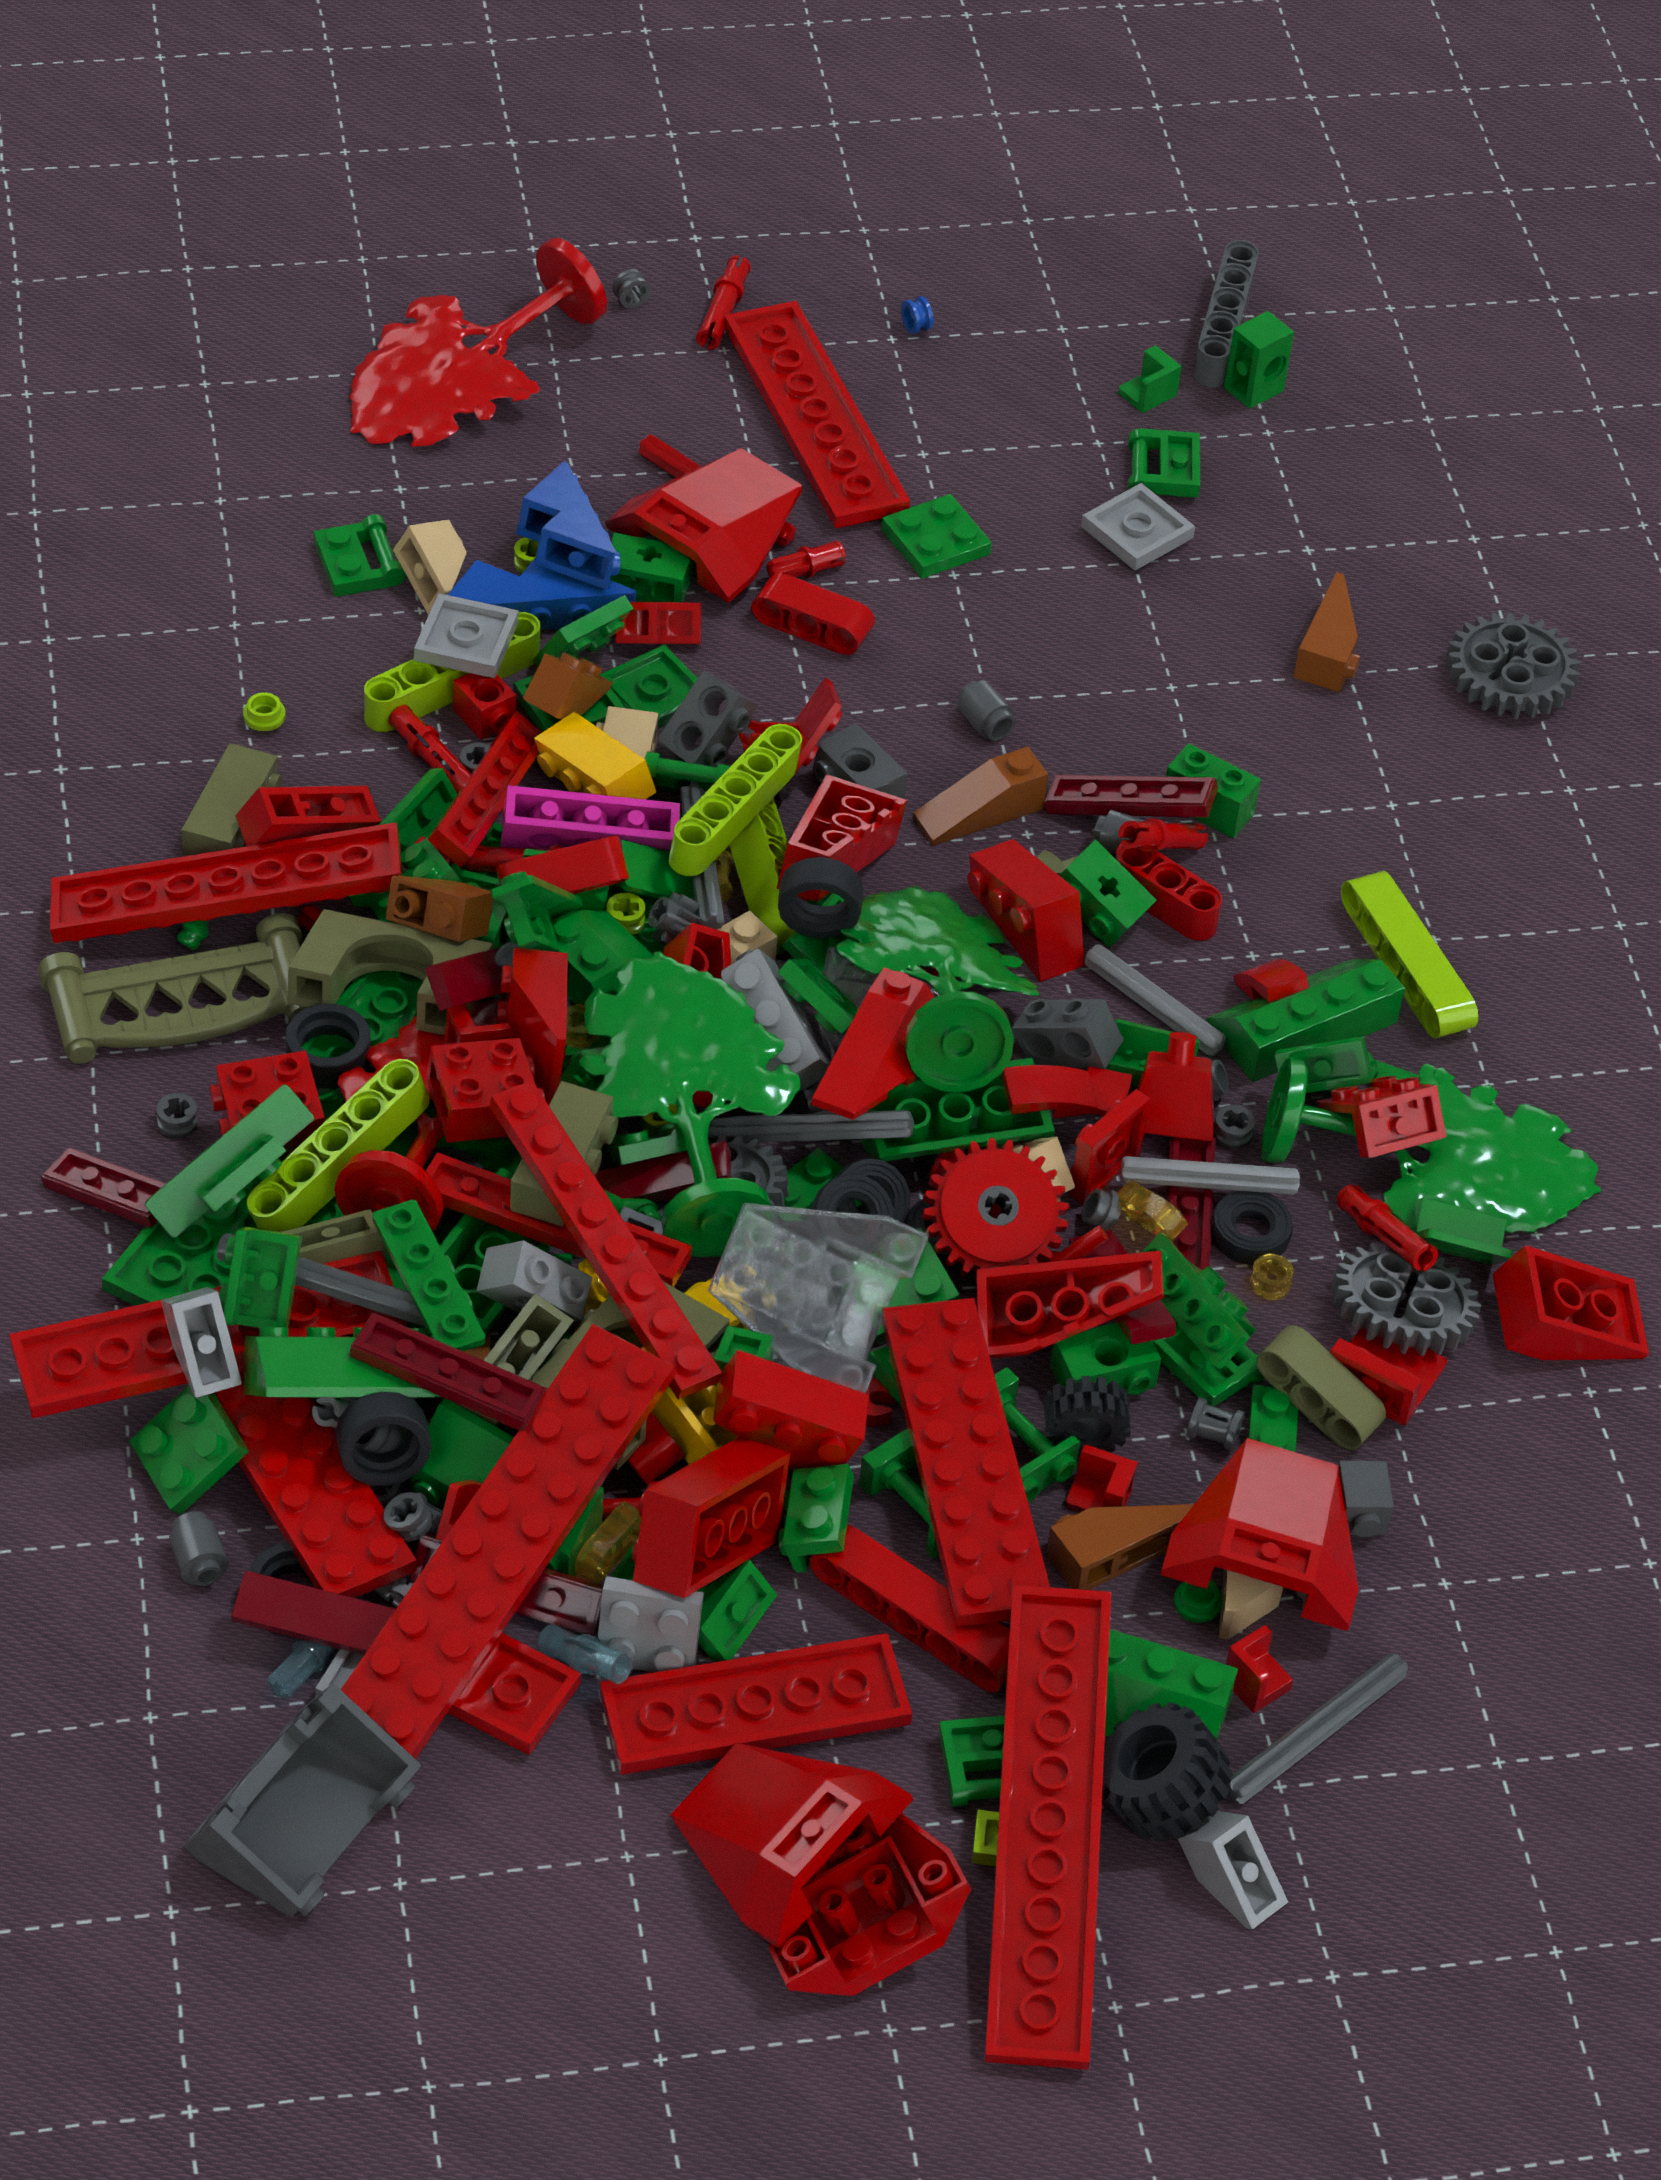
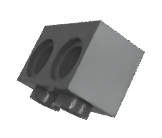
(700, 716)
(1068, 1033)

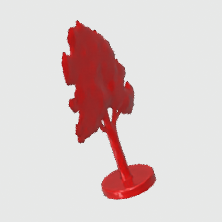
(429, 375)
(384, 1177)

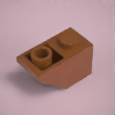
(566, 685)
(440, 907)

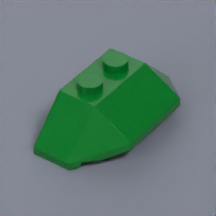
(595, 950)

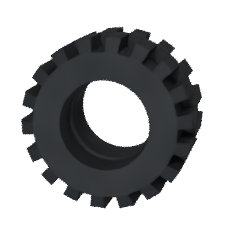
(1164, 1772)

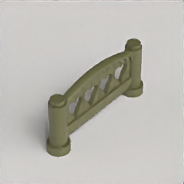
(83, 997)

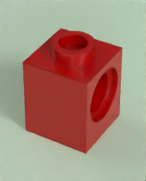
(483, 703)

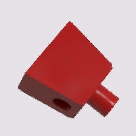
(1179, 1090)

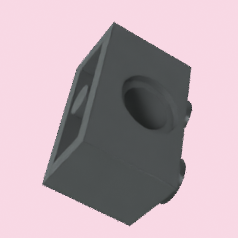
(860, 760)

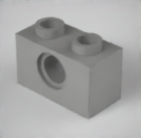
(519, 1270)

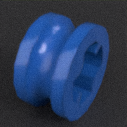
(917, 315)

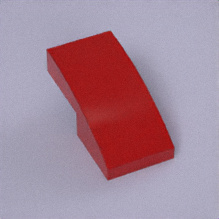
(662, 623)
(1272, 980)
(1049, 1087)

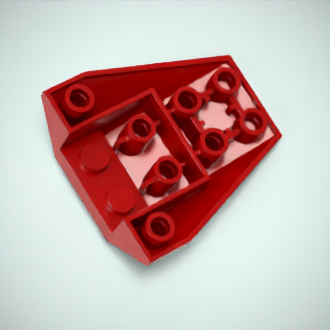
(717, 516)
(1276, 1522)
(772, 1821)
(873, 1910)

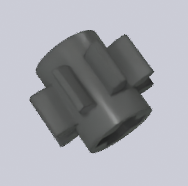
(672, 916)

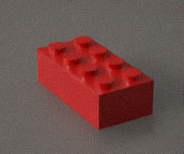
(710, 1516)

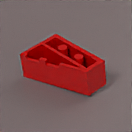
(1030, 907)
(790, 1411)

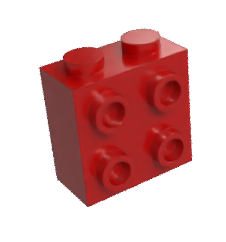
(467, 1076)
(249, 1082)

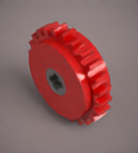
(971, 1190)

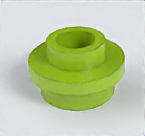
(264, 712)

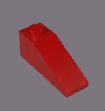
(301, 812)

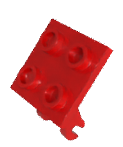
(817, 716)

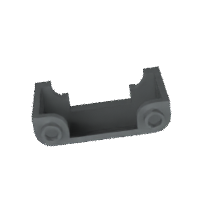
(304, 1803)

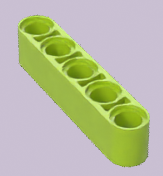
(430, 686)
(735, 800)
(758, 861)
(1410, 954)
(361, 1124)

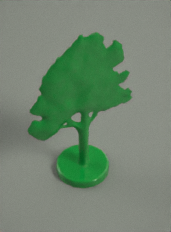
(680, 1036)
(958, 1036)
(1483, 1165)

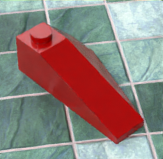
(873, 1049)
(1050, 1301)

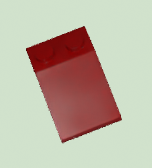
(537, 1010)
(1567, 1309)

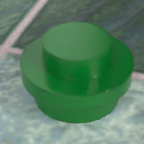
(1198, 1603)

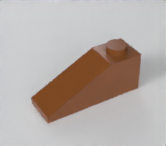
(1331, 641)
(986, 797)
(1110, 1541)

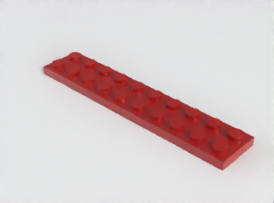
(506, 1537)
(1049, 1829)

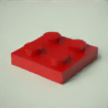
(1107, 1143)
(516, 1694)

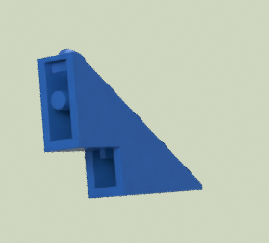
(567, 530)
(538, 591)

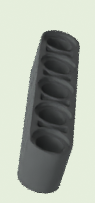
(1225, 311)

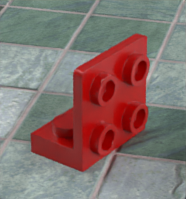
(1390, 1114)
(1394, 1377)

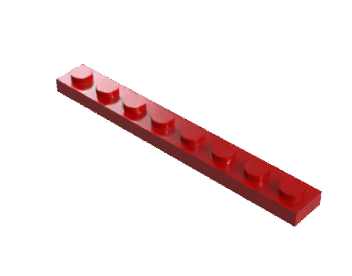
(604, 1237)

